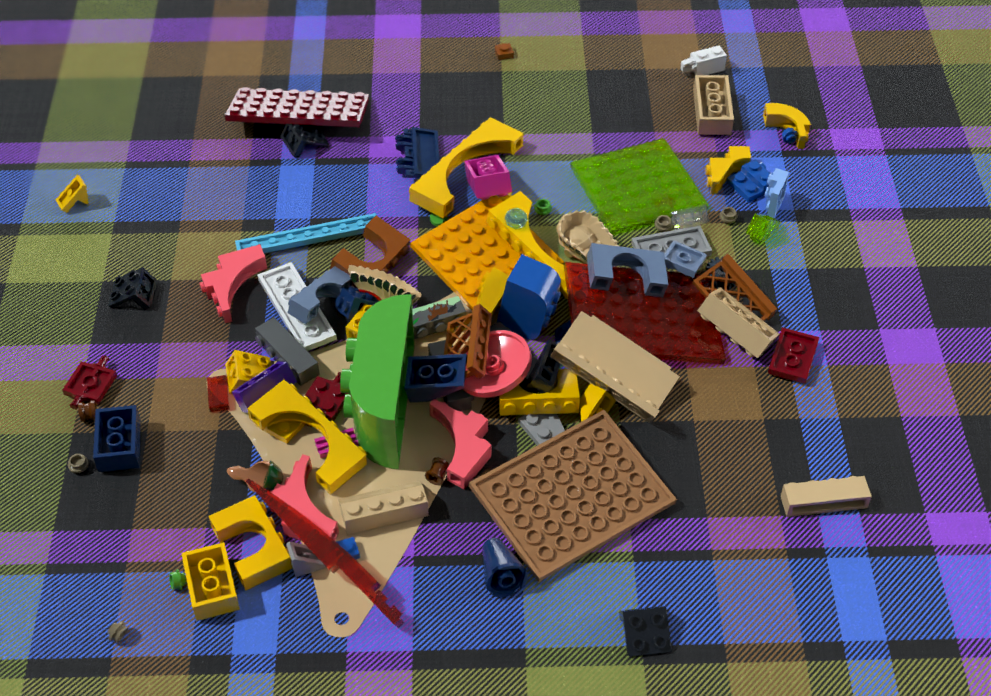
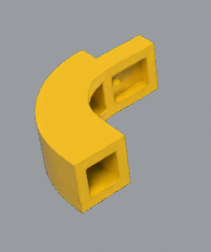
(787, 117)

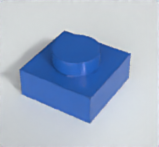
(350, 546)

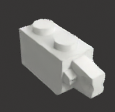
(705, 61)

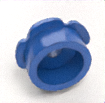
(789, 135)

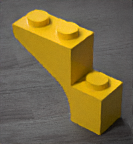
(721, 168)

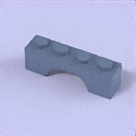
(306, 304)

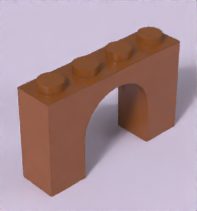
(386, 238)

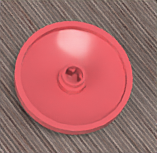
(506, 365)

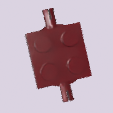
(89, 382)
(327, 396)

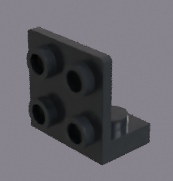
(297, 136)
(135, 285)
(646, 630)

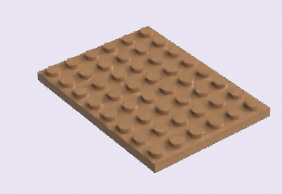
(571, 494)

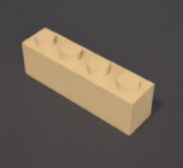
(825, 496)

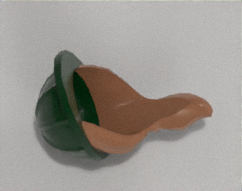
(263, 473)

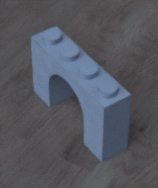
(646, 262)

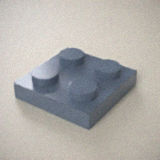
(684, 259)

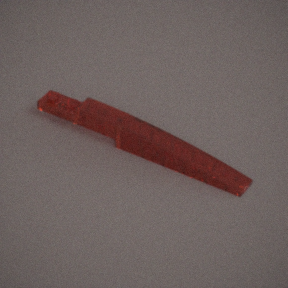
(329, 551)

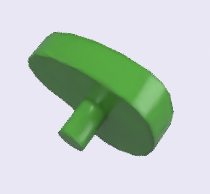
(436, 220)

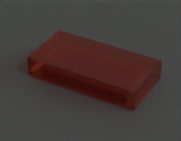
(218, 393)

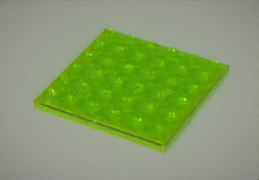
(636, 185)

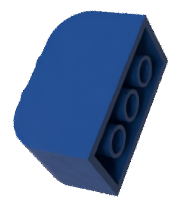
(529, 297)

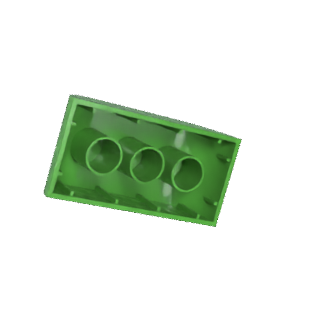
(378, 378)

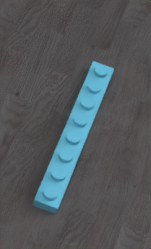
(308, 234)

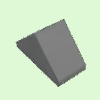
(303, 559)

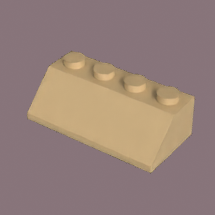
(737, 322)
(383, 507)

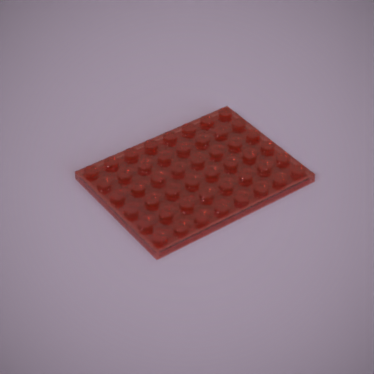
(661, 325)

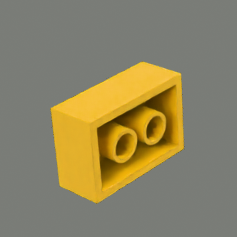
(210, 581)

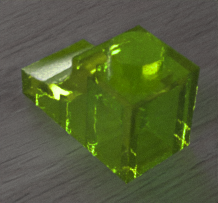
(761, 227)

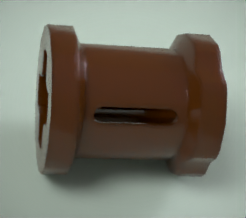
(437, 470)

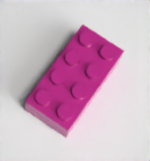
(488, 177)

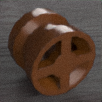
(87, 410)

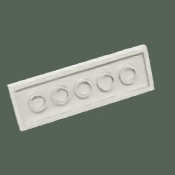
(280, 286)

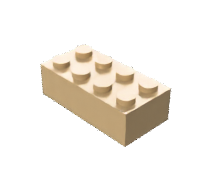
(713, 105)

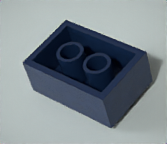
(117, 438)

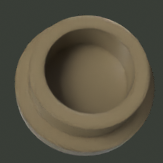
(728, 215)
(663, 223)
(78, 463)
(117, 631)

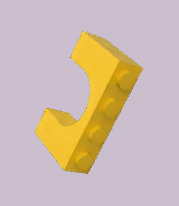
(560, 400)
(251, 517)

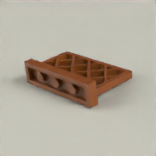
(743, 283)
(477, 344)

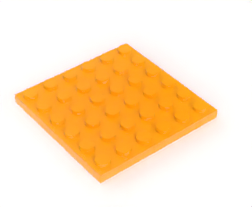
(468, 248)

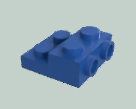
(750, 181)

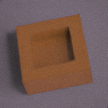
(504, 51)

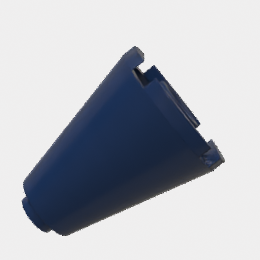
(502, 569)

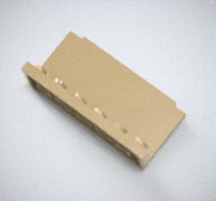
(615, 365)

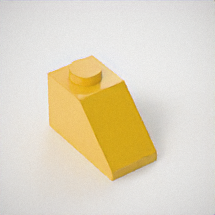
(594, 401)

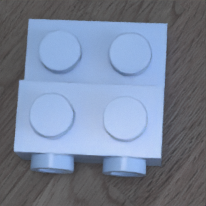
(776, 191)

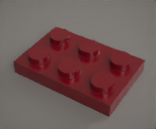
(793, 355)

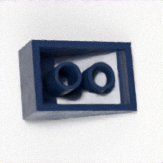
(434, 376)

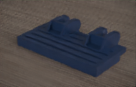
(420, 151)

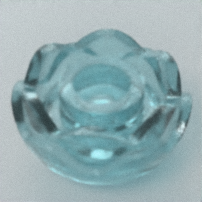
(516, 218)

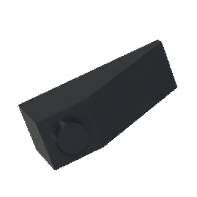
(544, 372)

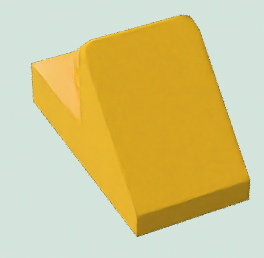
(72, 193)

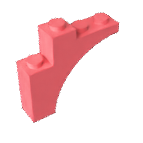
(231, 273)
(470, 448)
(295, 495)

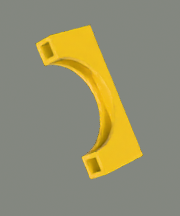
(286, 404)

